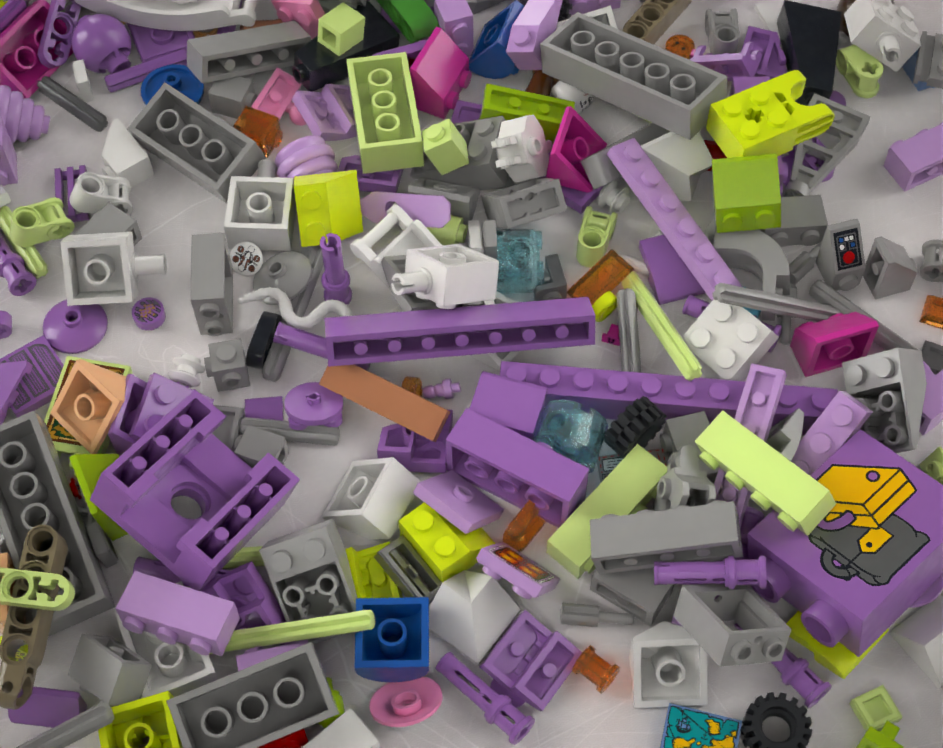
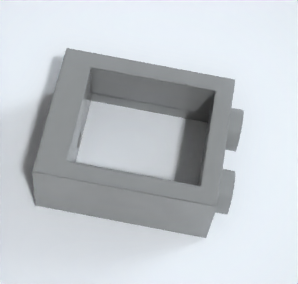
(527, 203)
(211, 284)
(702, 615)

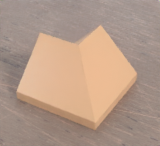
(89, 403)

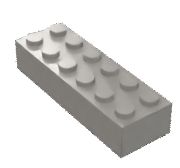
(633, 74)
(36, 494)

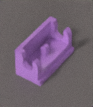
(731, 65)

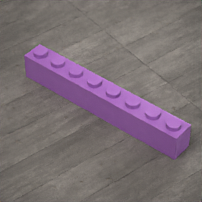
(459, 331)

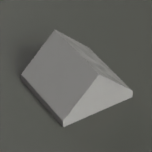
(462, 197)

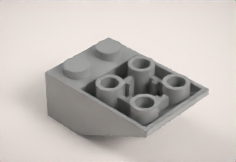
(482, 169)
(892, 388)
(311, 574)

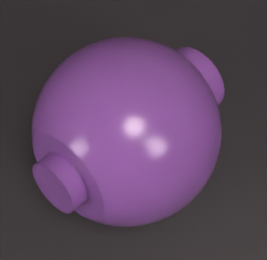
(102, 43)

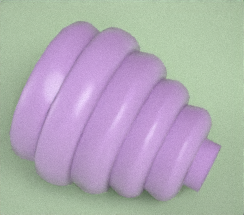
(21, 116)
(305, 157)

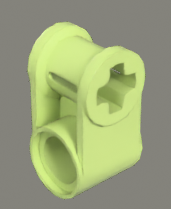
(859, 70)
(41, 223)
(594, 236)

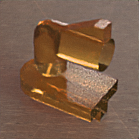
(523, 527)

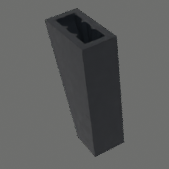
(810, 45)
(320, 66)

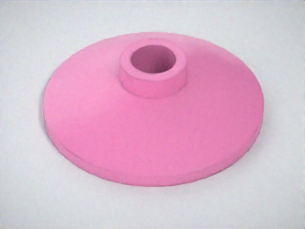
(405, 702)

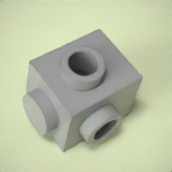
(227, 365)

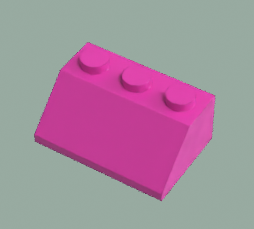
(19, 49)

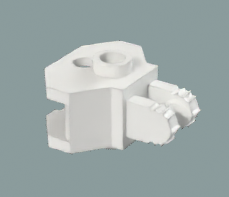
(522, 149)

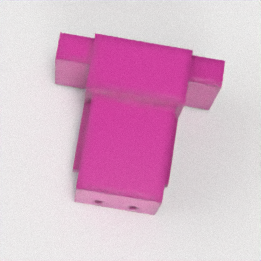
(612, 335)

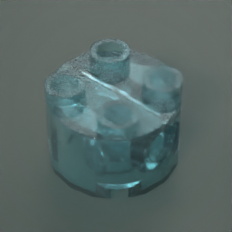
(519, 260)
(572, 431)

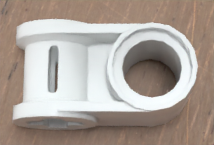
(96, 190)

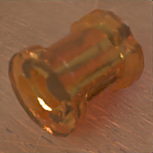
(595, 669)

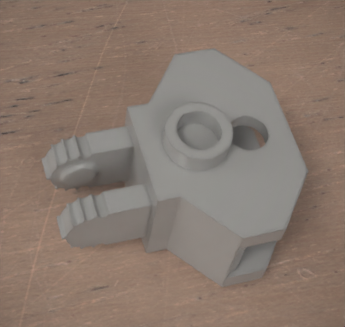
(684, 482)

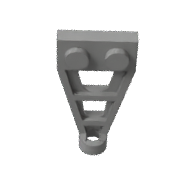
(847, 126)

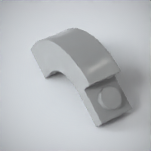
(760, 256)

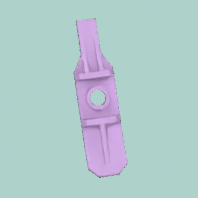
(429, 209)

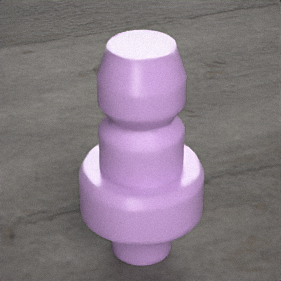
(444, 389)

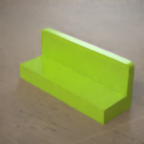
(517, 103)

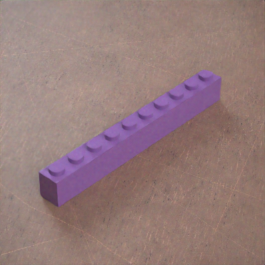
(674, 395)

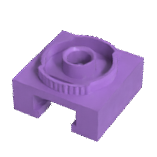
(187, 460)

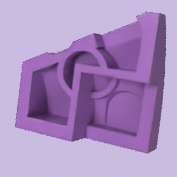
(414, 450)
(250, 594)

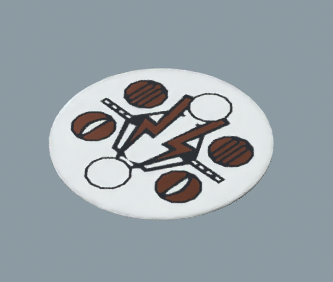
(246, 258)

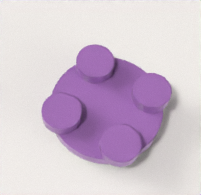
(313, 406)

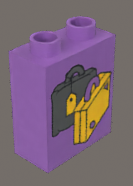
(865, 555)

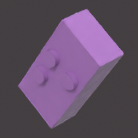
(515, 467)

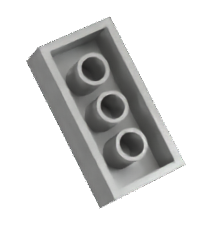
(195, 141)
(256, 703)

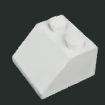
(372, 497)

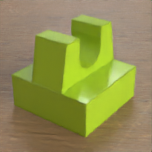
(880, 739)

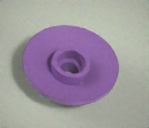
(75, 335)

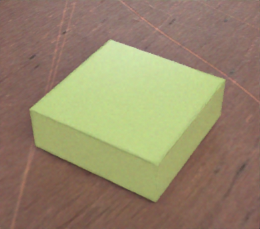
(875, 708)

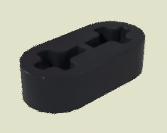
(262, 339)

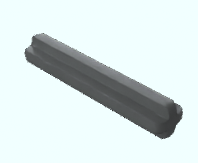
(72, 104)

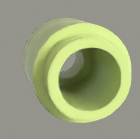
(452, 233)

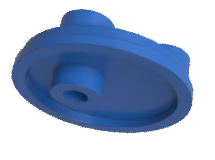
(178, 77)

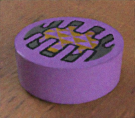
(148, 313)

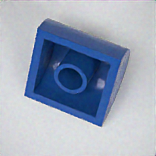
(489, 54)
(399, 641)

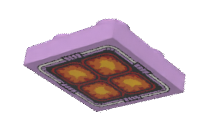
(526, 576)

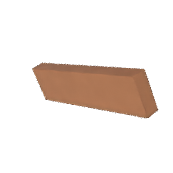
(386, 399)

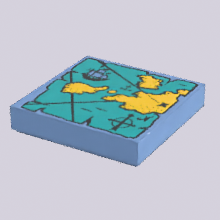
(698, 729)

